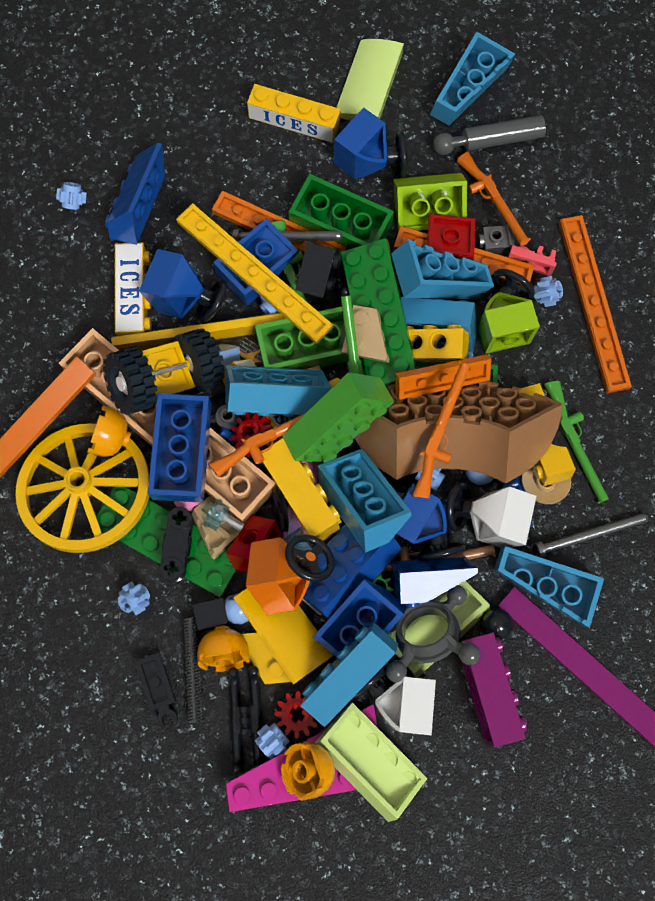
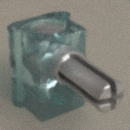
(219, 514)

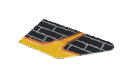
(250, 350)

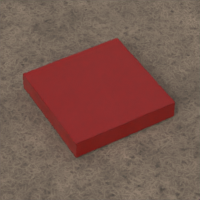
(452, 235)

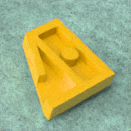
(261, 657)

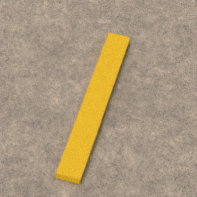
(254, 273)
(218, 330)

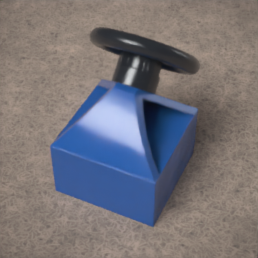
(364, 150)
(175, 287)
(429, 524)

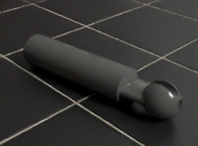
(492, 135)

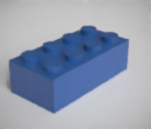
(180, 448)
(350, 569)

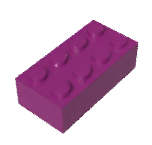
(492, 694)

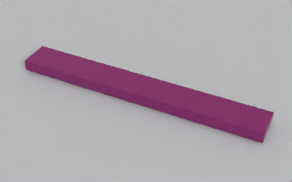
(581, 664)

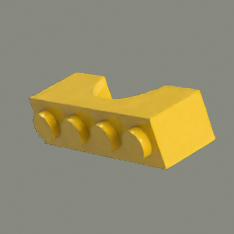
(556, 462)

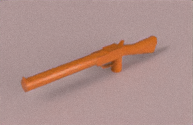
(486, 183)
(251, 445)
(431, 451)

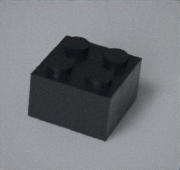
(318, 269)

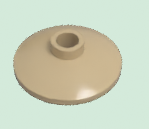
(546, 495)

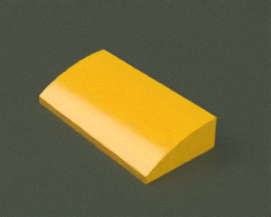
(287, 637)

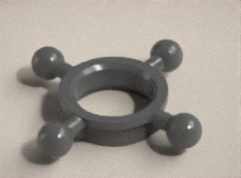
(468, 653)

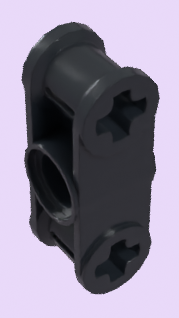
(176, 544)

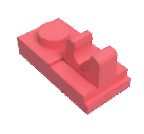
(543, 264)

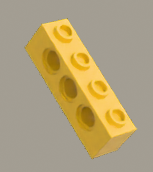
(455, 348)

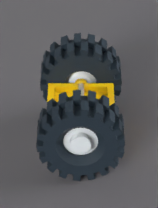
(184, 365)

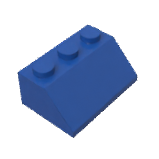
(362, 608)

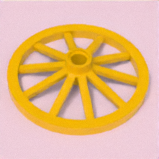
(83, 491)

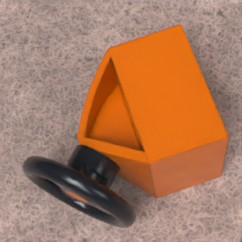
(282, 573)

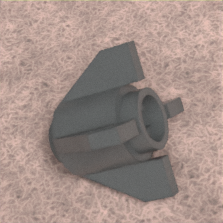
(220, 419)

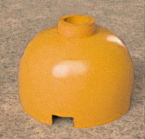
(109, 433)
(222, 649)
(307, 770)

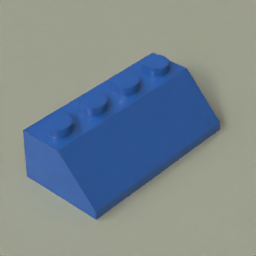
(137, 196)

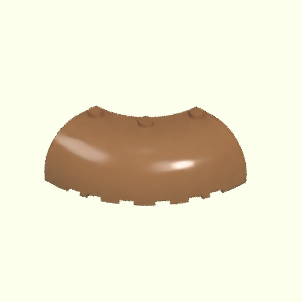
(487, 431)

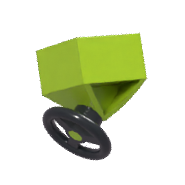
(508, 316)

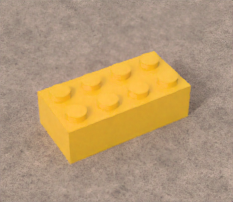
(303, 497)

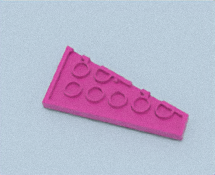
(264, 783)

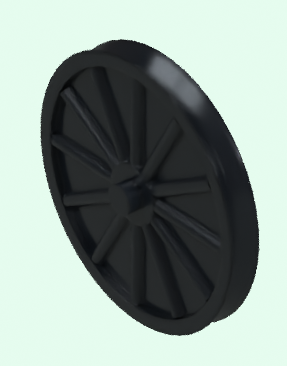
(280, 510)

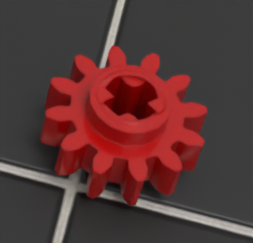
(249, 428)
(287, 716)

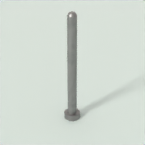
(238, 234)
(543, 548)

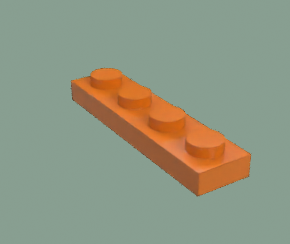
(440, 377)

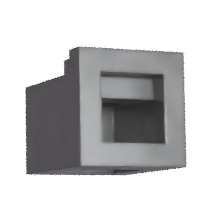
(489, 240)

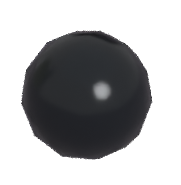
(497, 621)

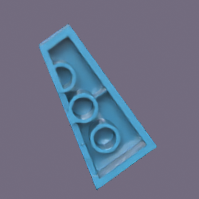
(474, 73)
(438, 275)
(441, 313)
(557, 585)

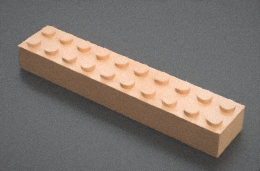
(240, 487)

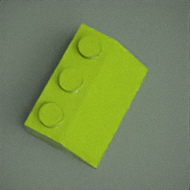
(428, 195)

